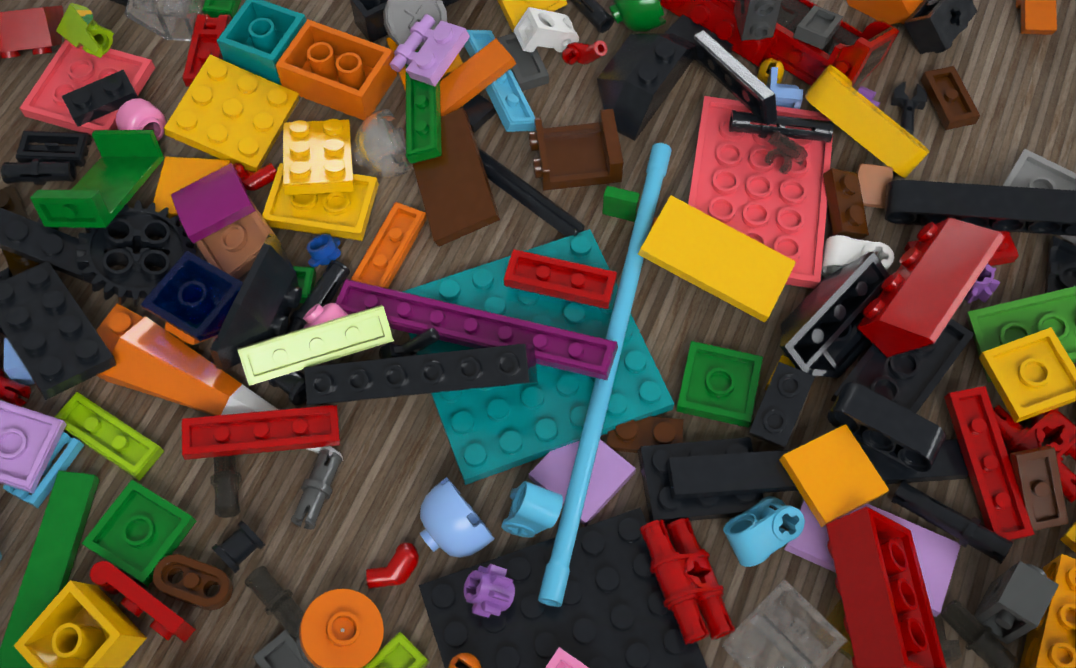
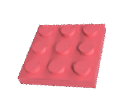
(74, 69)

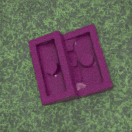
(212, 203)

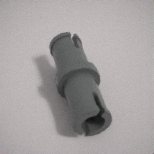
(316, 489)

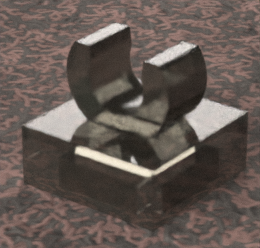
(787, 149)

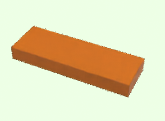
(474, 76)
(390, 246)

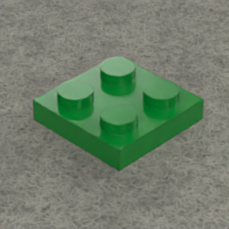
(719, 384)
(139, 532)

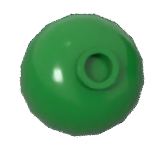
(638, 14)

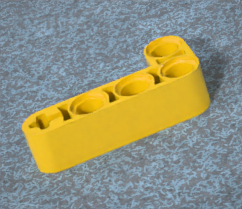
(865, 122)

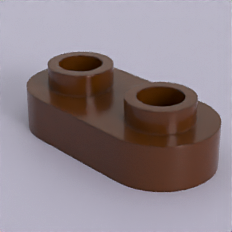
(195, 582)

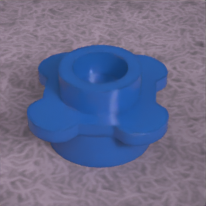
(323, 250)

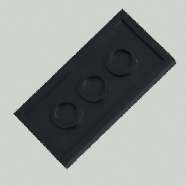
(50, 331)
(912, 374)

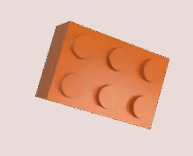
(337, 69)

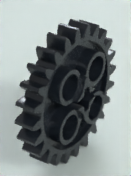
(137, 226)

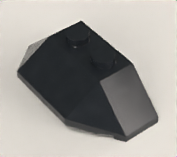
(643, 77)
(260, 305)
(823, 328)

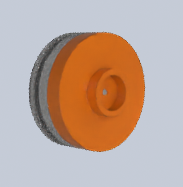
(340, 630)

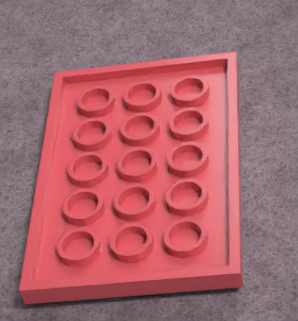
(756, 198)

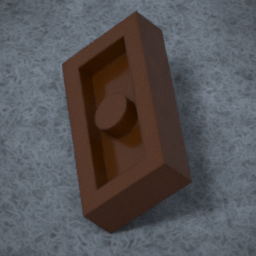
(950, 98)
(845, 204)
(645, 432)
(1040, 486)

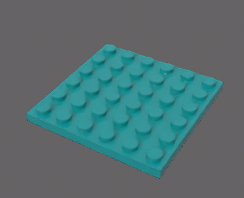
(524, 422)

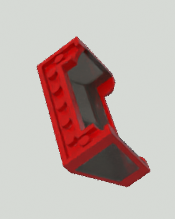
(848, 50)

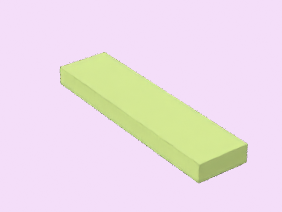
(315, 345)

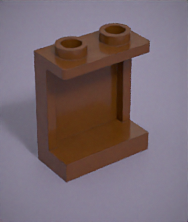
(577, 153)

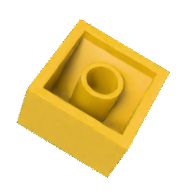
(80, 632)

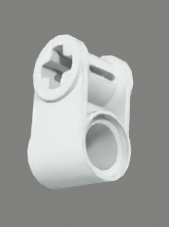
(843, 250)

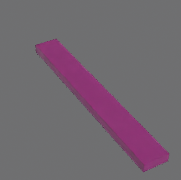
(482, 329)

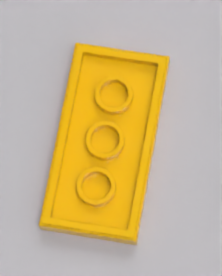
(717, 258)

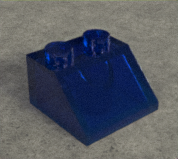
(194, 297)

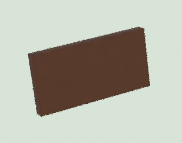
(456, 183)

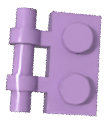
(435, 55)

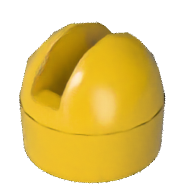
(765, 66)

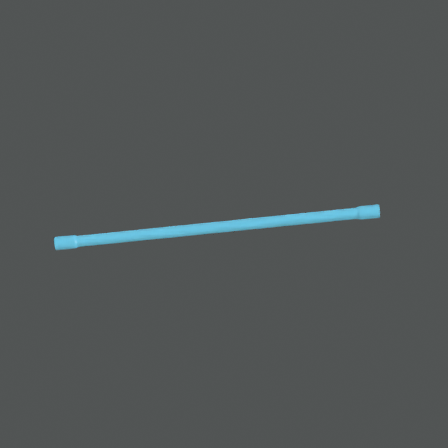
(557, 569)

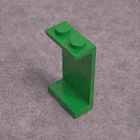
(124, 166)

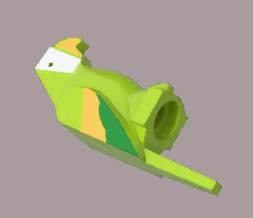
(82, 30)

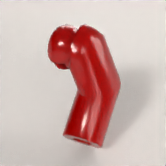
(584, 53)
(256, 180)
(397, 570)

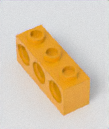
(1054, 639)

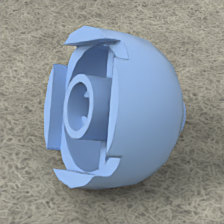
(452, 522)

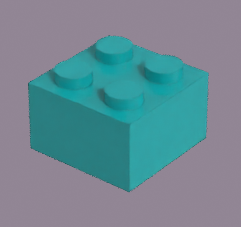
(260, 37)

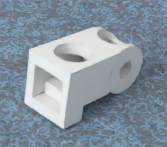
(544, 30)

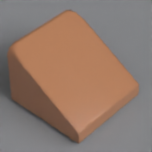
(873, 183)

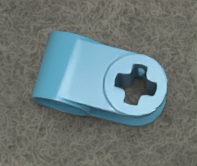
(532, 510)
(759, 531)

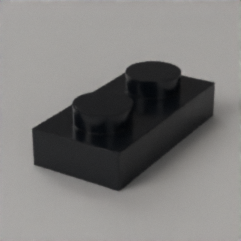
(99, 98)

